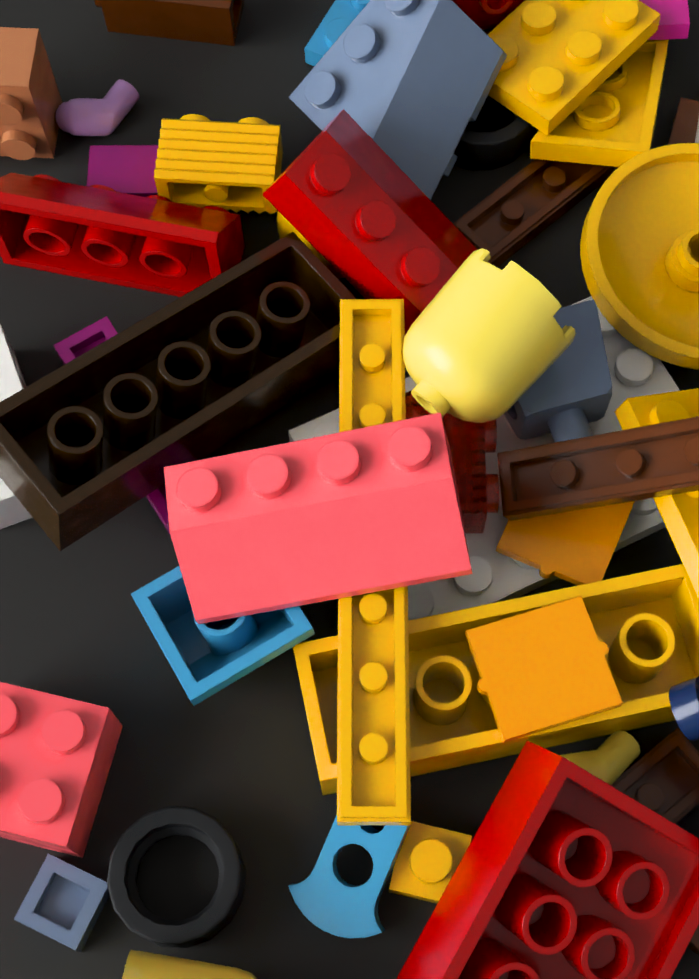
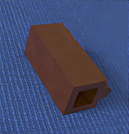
(175, 19)

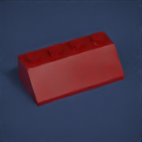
(369, 218)
(115, 235)

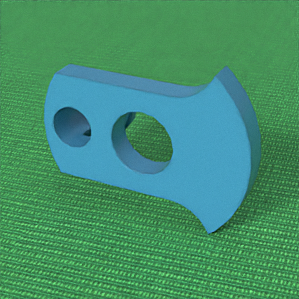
(343, 907)

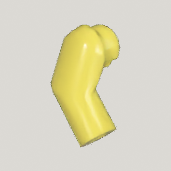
(610, 758)

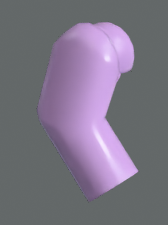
(97, 116)

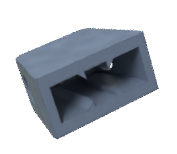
(572, 388)

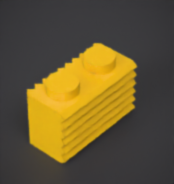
(218, 162)

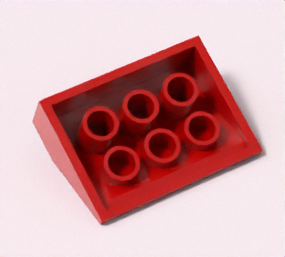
(564, 885)

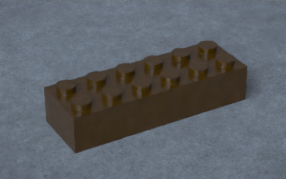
(170, 389)

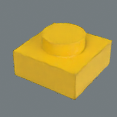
(427, 861)

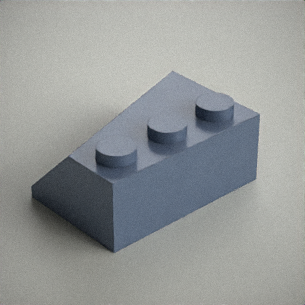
(408, 79)

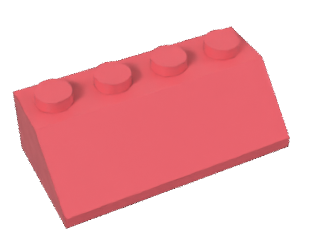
(317, 519)

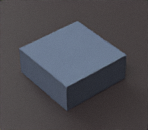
(63, 903)

